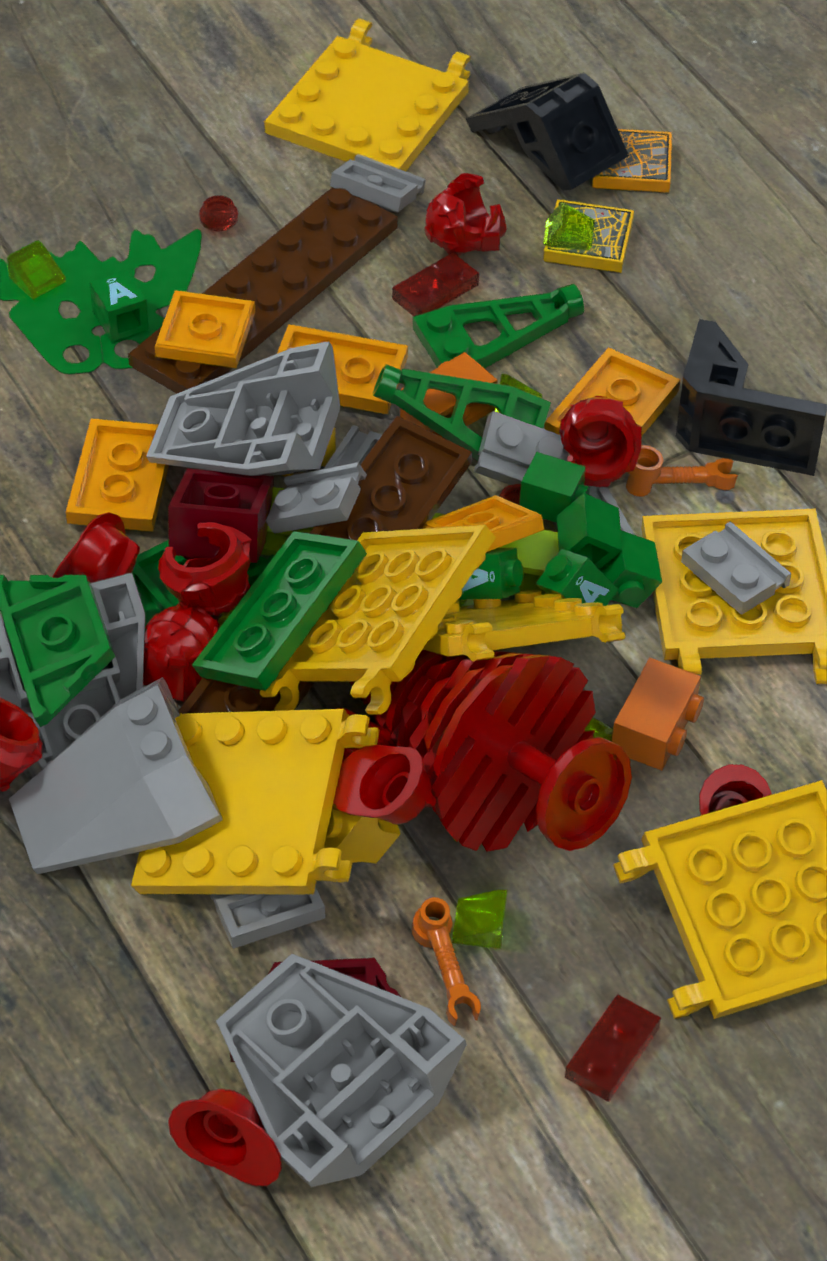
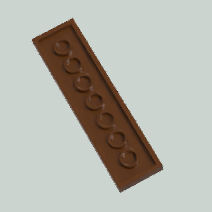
(282, 277)

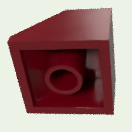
(222, 499)

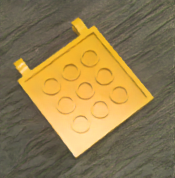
(369, 102)
(385, 612)
(522, 622)
(702, 625)
(275, 795)
(744, 898)

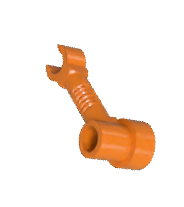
(650, 472)
(436, 935)

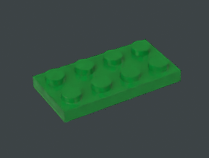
(279, 610)

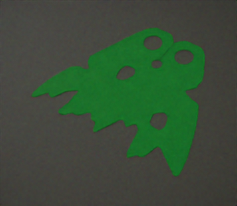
(52, 334)

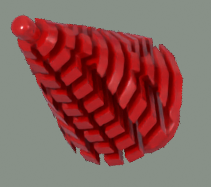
(509, 748)

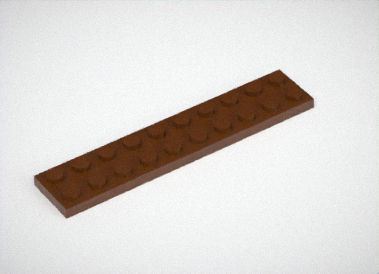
(403, 489)

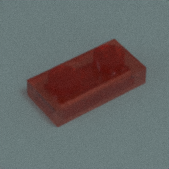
(435, 285)
(612, 1047)

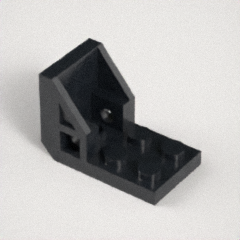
(560, 127)
(741, 423)

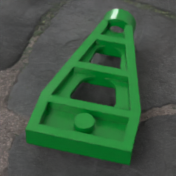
(446, 338)
(505, 398)

